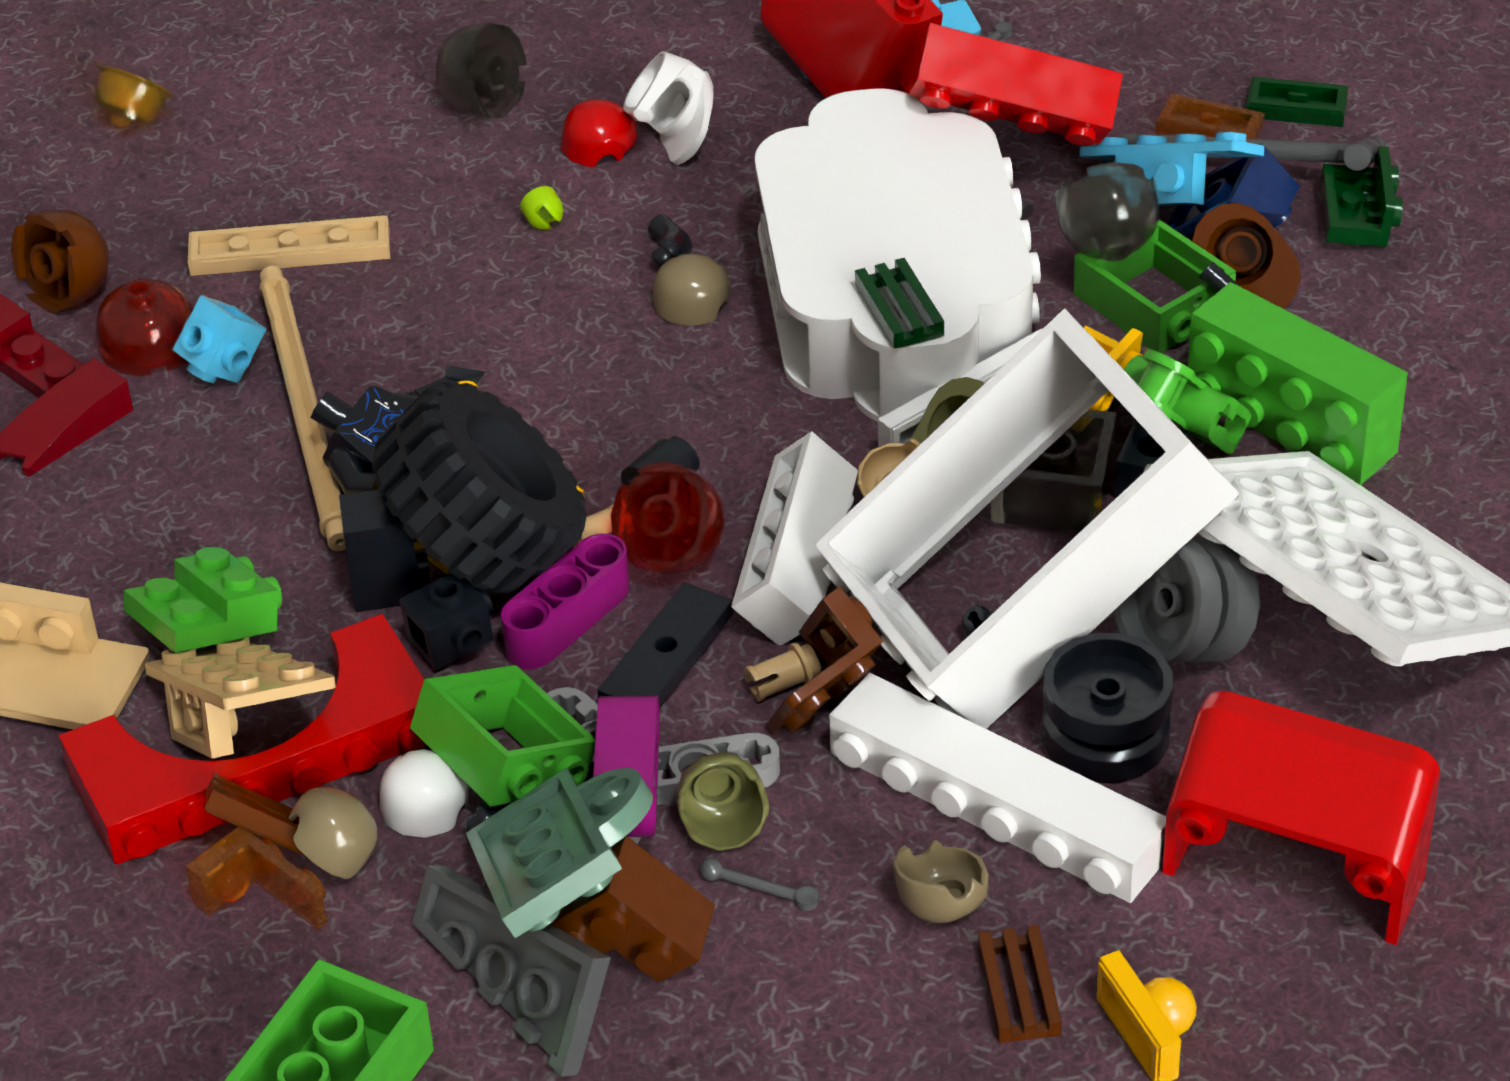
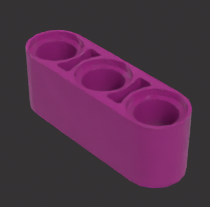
(565, 601)
(630, 739)

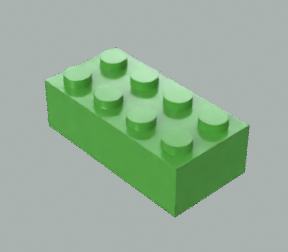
(1299, 381)
(340, 1031)

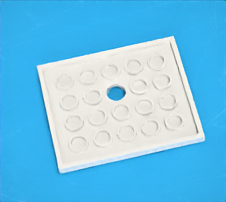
(1316, 539)

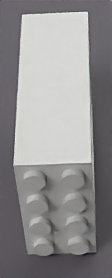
(965, 469)

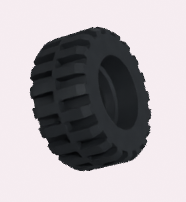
(478, 487)

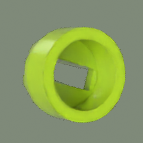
(536, 199)

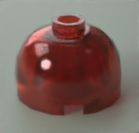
(141, 325)
(668, 518)

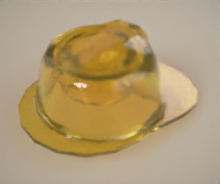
(128, 96)

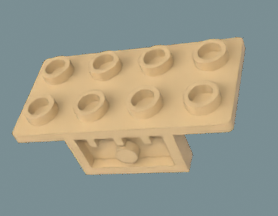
(55, 663)
(211, 684)

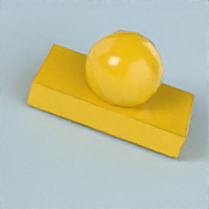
(1147, 1014)

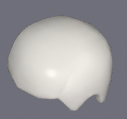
(421, 795)

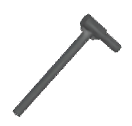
(1355, 155)

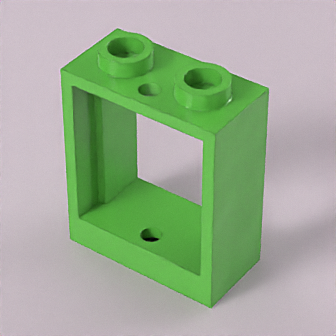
(1104, 287)
(457, 726)

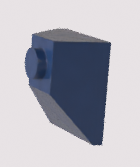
(1246, 181)

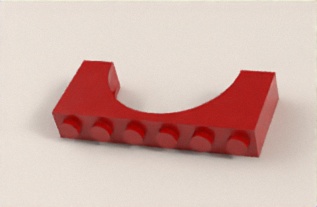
(156, 799)

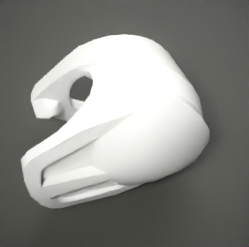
(675, 101)

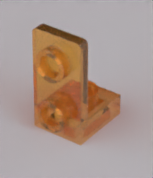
(241, 859)

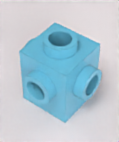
(218, 340)

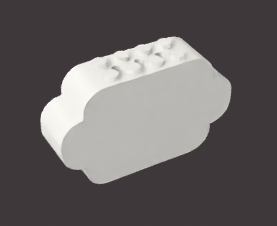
(878, 186)

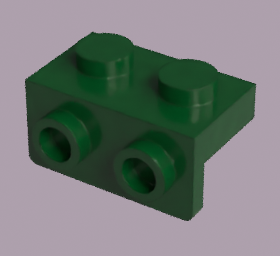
(1361, 203)

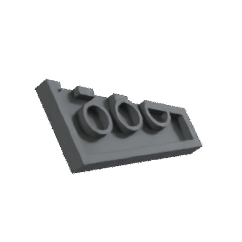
(538, 978)

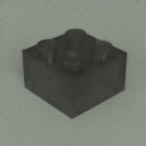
(1066, 482)

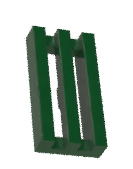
(1298, 101)
(889, 279)

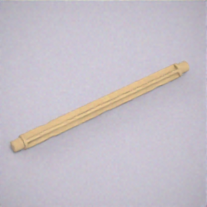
(312, 436)

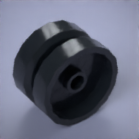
(1107, 706)

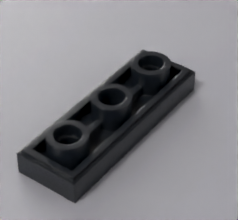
(670, 645)

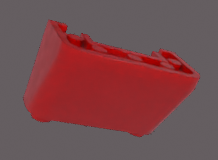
(849, 41)

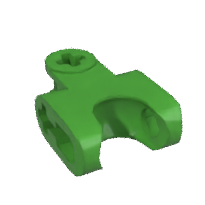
(1189, 400)

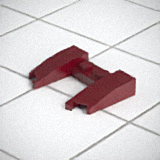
(72, 396)

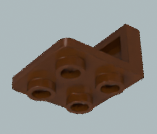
(844, 643)

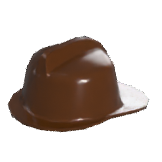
(1253, 249)

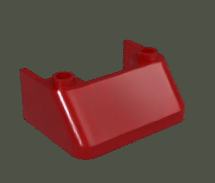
(1312, 786)

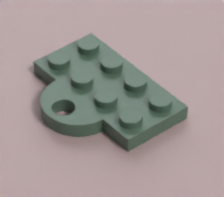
(557, 844)

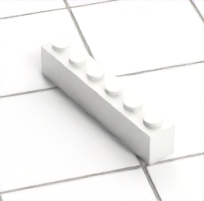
(999, 787)

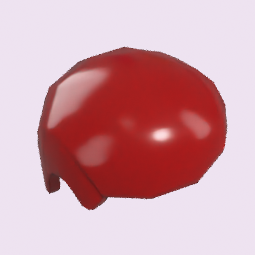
(597, 130)

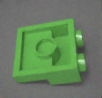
(207, 603)

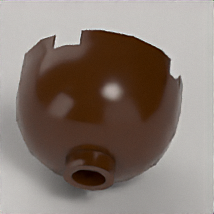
(60, 258)

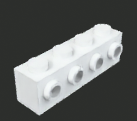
(783, 568)

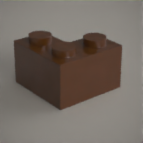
(642, 915)

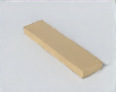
(289, 245)

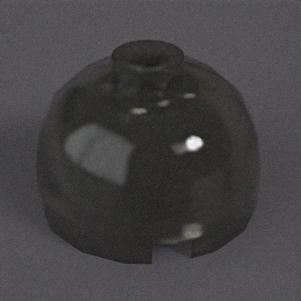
(480, 64)
(1108, 211)

